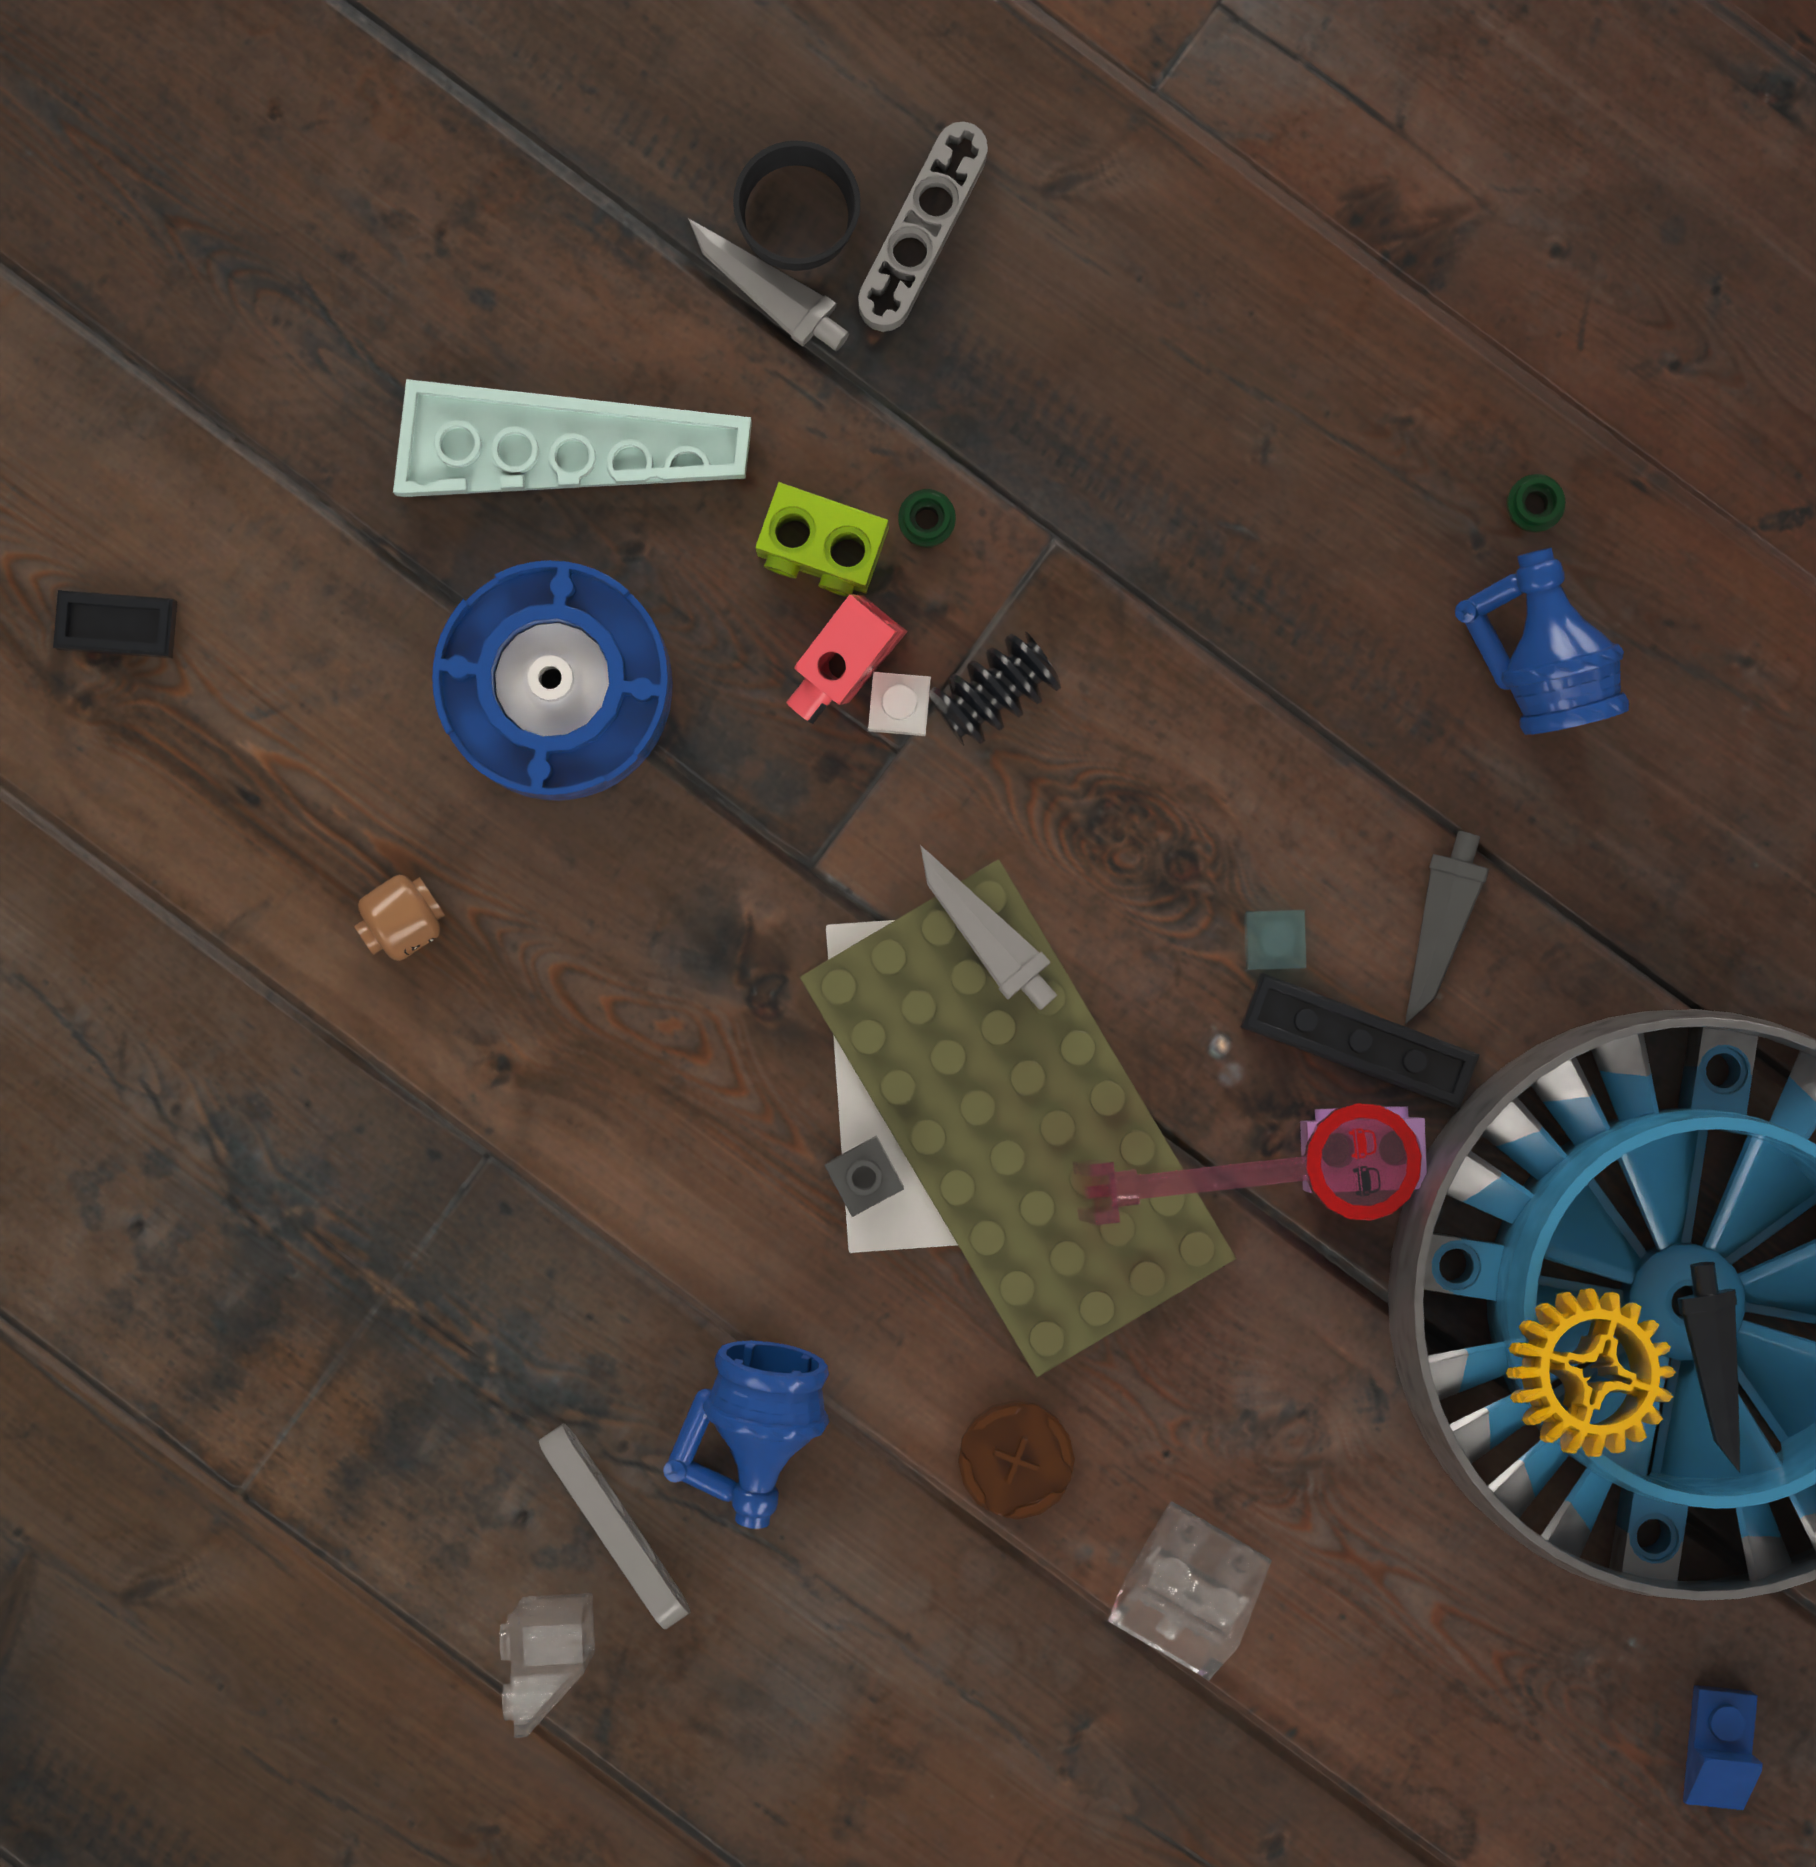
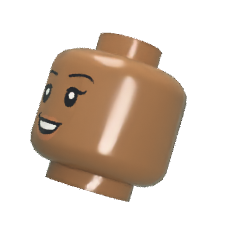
(398, 917)

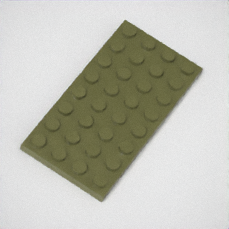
(997, 1111)

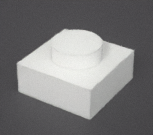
(899, 703)

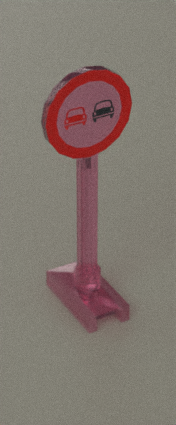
(1356, 1163)

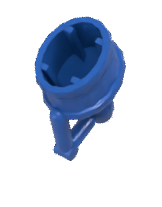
(1563, 665)
(765, 1410)

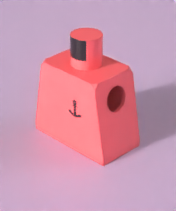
(863, 639)

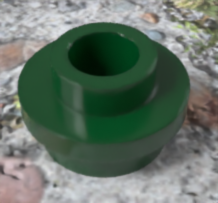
(1548, 491)
(926, 500)

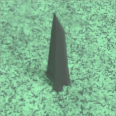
(1448, 905)

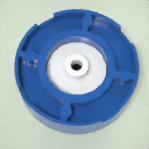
(507, 646)

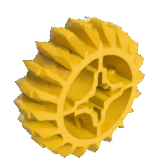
(1580, 1397)

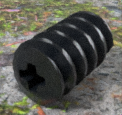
(995, 688)

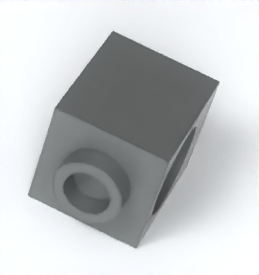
(864, 1176)

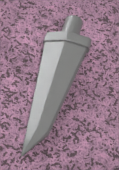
(784, 299)
(999, 947)

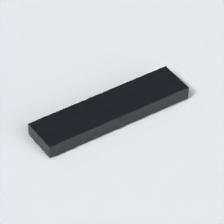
(1359, 1041)

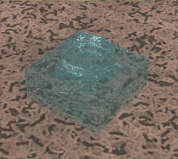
(1275, 940)

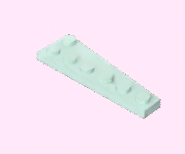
(523, 441)

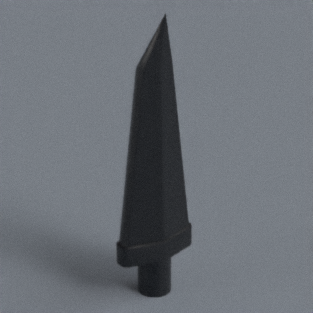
(1711, 1333)

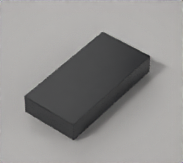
(115, 624)

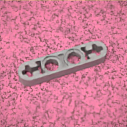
(928, 229)
(614, 1526)

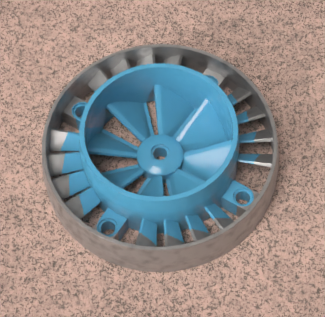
(1572, 1222)

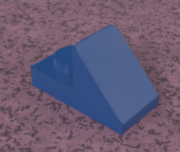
(1720, 1748)

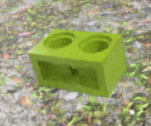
(828, 525)

